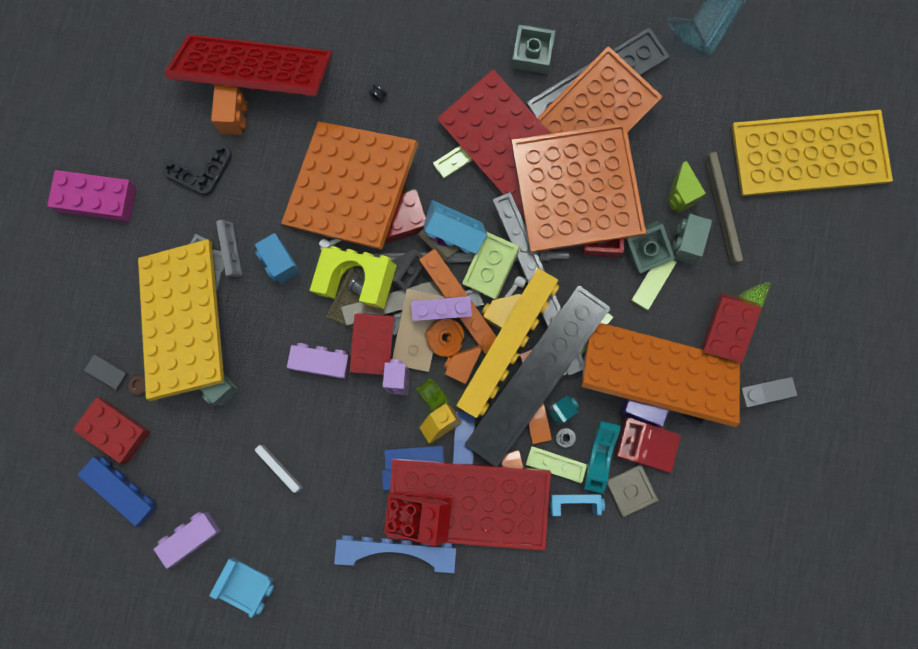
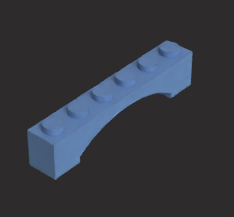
(350, 550)

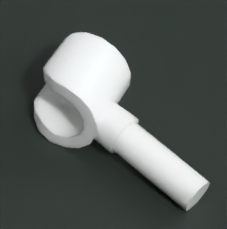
(326, 244)
(520, 282)

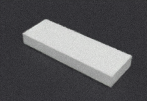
(278, 468)

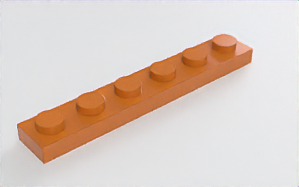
(451, 288)

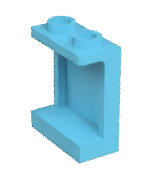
(555, 501)
(243, 587)

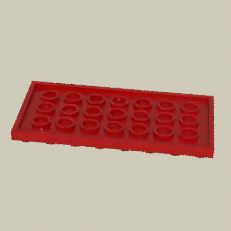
(250, 65)
(486, 124)
(488, 502)

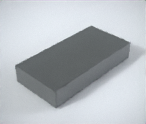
(105, 372)

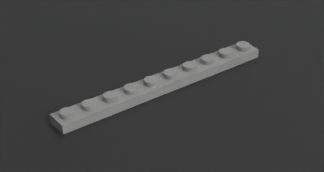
(529, 261)

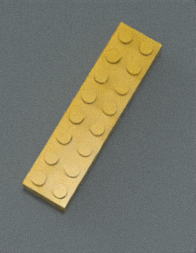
(507, 343)

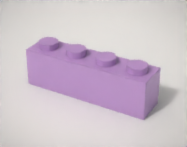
(396, 378)

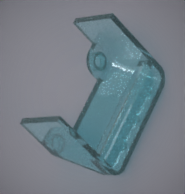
(708, 26)

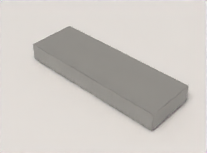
(229, 249)

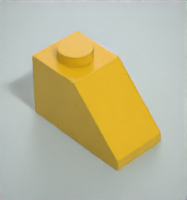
(499, 310)
(439, 423)

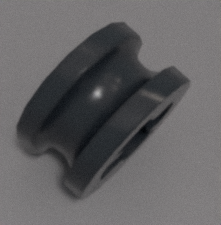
(378, 93)

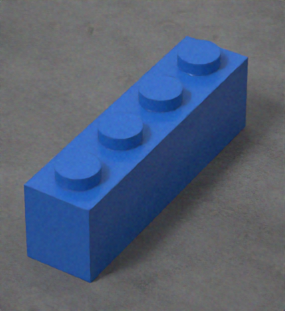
(117, 490)

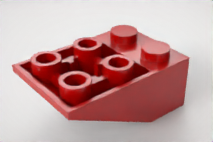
(647, 445)
(418, 519)

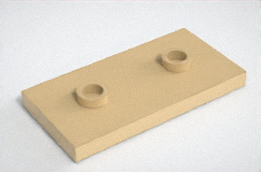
(411, 339)

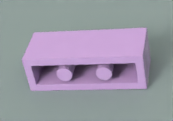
(441, 308)
(318, 361)
(186, 539)

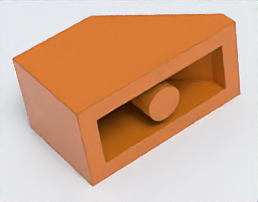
(463, 363)

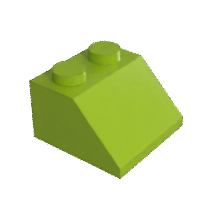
(685, 189)

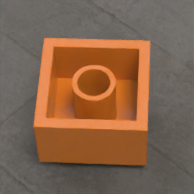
(229, 110)

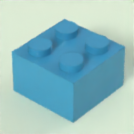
(276, 257)

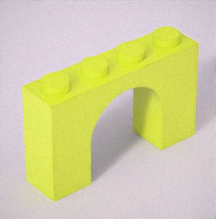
(334, 263)

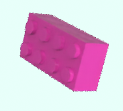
(92, 196)

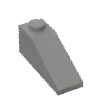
(767, 392)

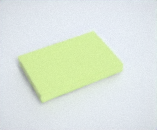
(491, 265)

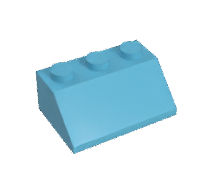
(454, 227)

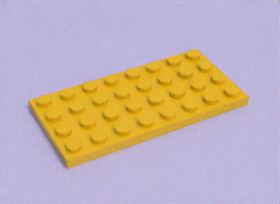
(811, 153)
(180, 320)

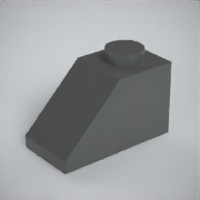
(407, 269)

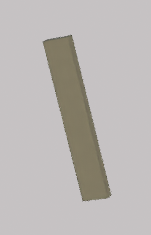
(723, 209)
(393, 304)

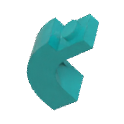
(600, 457)

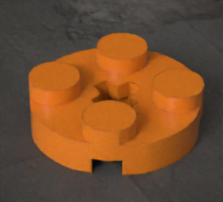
(454, 338)

